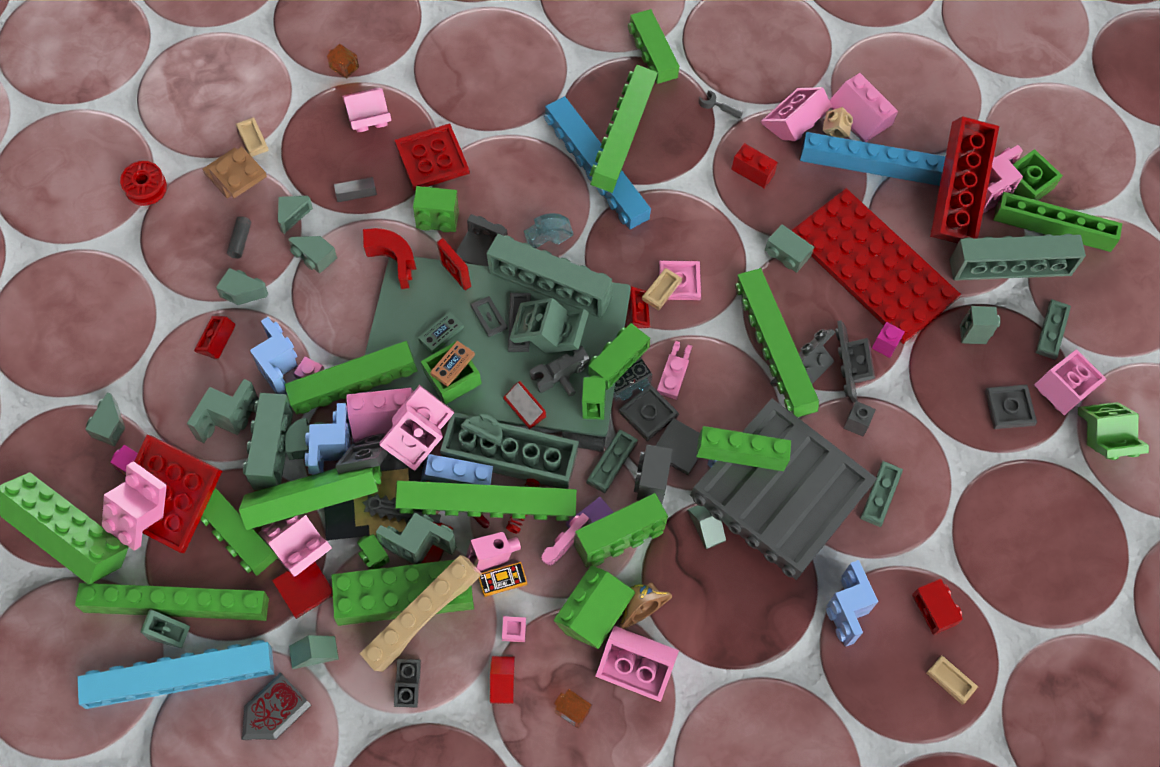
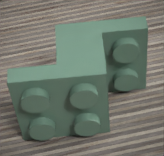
(549, 325)
(223, 411)
(417, 538)

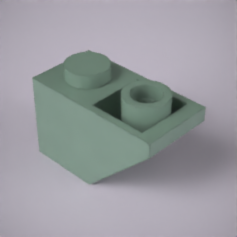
(314, 251)
(240, 288)
(106, 422)

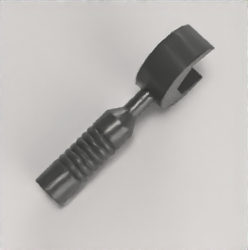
(724, 107)

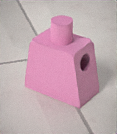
(491, 551)

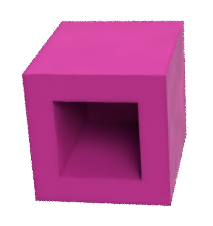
(888, 339)
(122, 458)

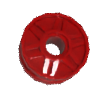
(153, 179)

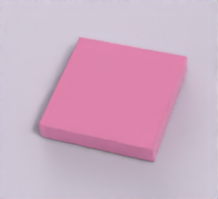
(690, 273)

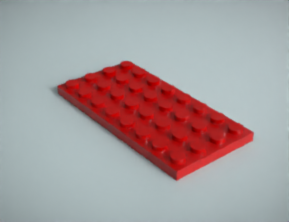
(876, 265)

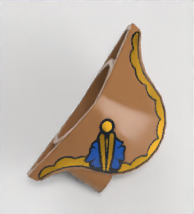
(643, 603)

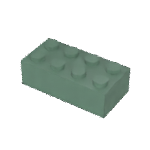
(267, 444)

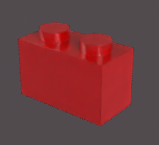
(754, 165)
(937, 606)

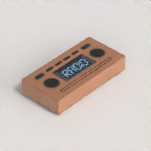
(452, 363)

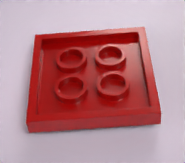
(432, 156)

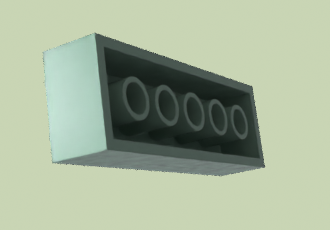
(1017, 257)
(550, 275)
(521, 454)

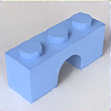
(451, 470)

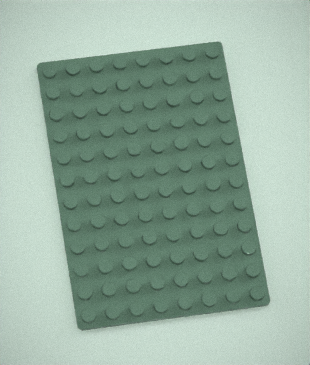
(434, 292)

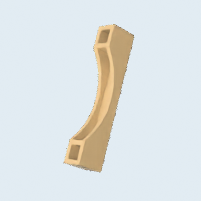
(403, 628)

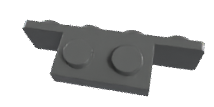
(815, 356)
(856, 360)

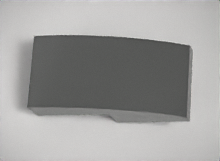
(407, 683)

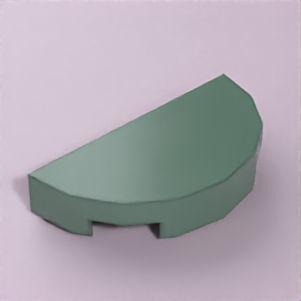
(485, 427)

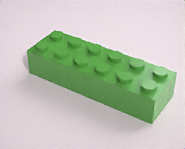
(60, 528)
(387, 592)

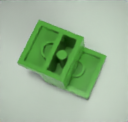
(1113, 430)

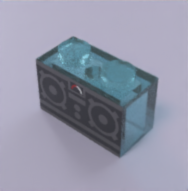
(635, 378)

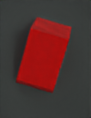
(502, 679)

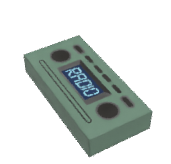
(441, 332)

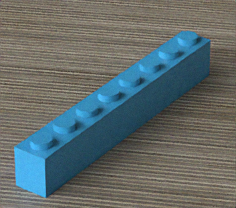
(584, 146)
(872, 158)

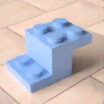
(274, 356)
(328, 441)
(851, 603)

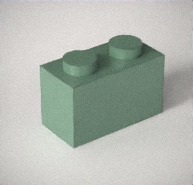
(789, 248)
(979, 325)

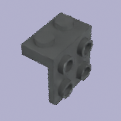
(478, 240)

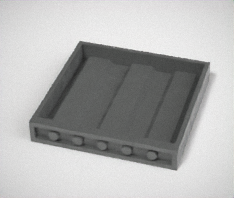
(790, 510)

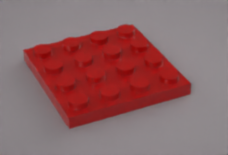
(187, 490)

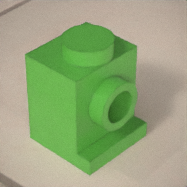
(372, 552)

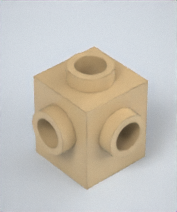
(838, 123)

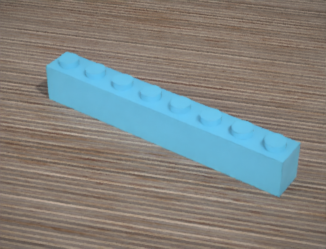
(175, 675)

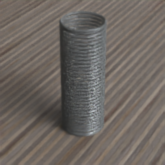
(239, 230)
(589, 444)

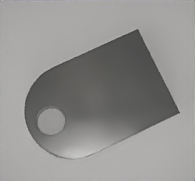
(363, 454)

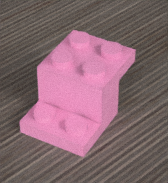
(366, 109)
(1003, 176)
(416, 428)
(133, 505)
(295, 542)

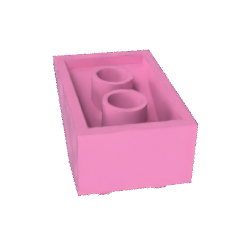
(1069, 382)

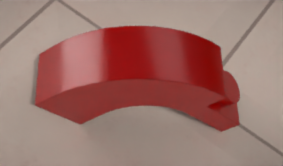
(390, 244)

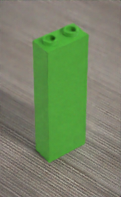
(307, 495)

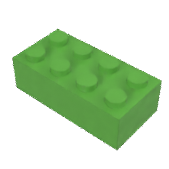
(620, 531)

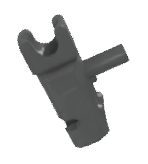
(560, 370)

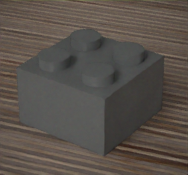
(653, 472)

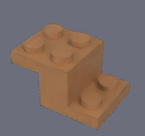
(234, 172)

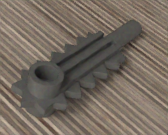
(383, 507)

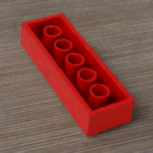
(964, 180)

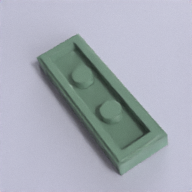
(1053, 329)
(612, 461)
(881, 494)

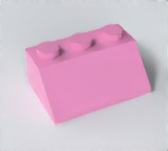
(867, 106)
(797, 113)
(373, 411)
(637, 663)

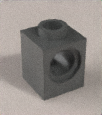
(859, 418)

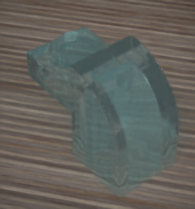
(548, 227)

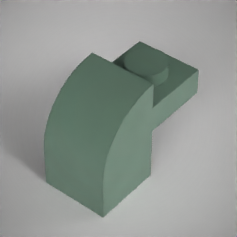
(295, 439)

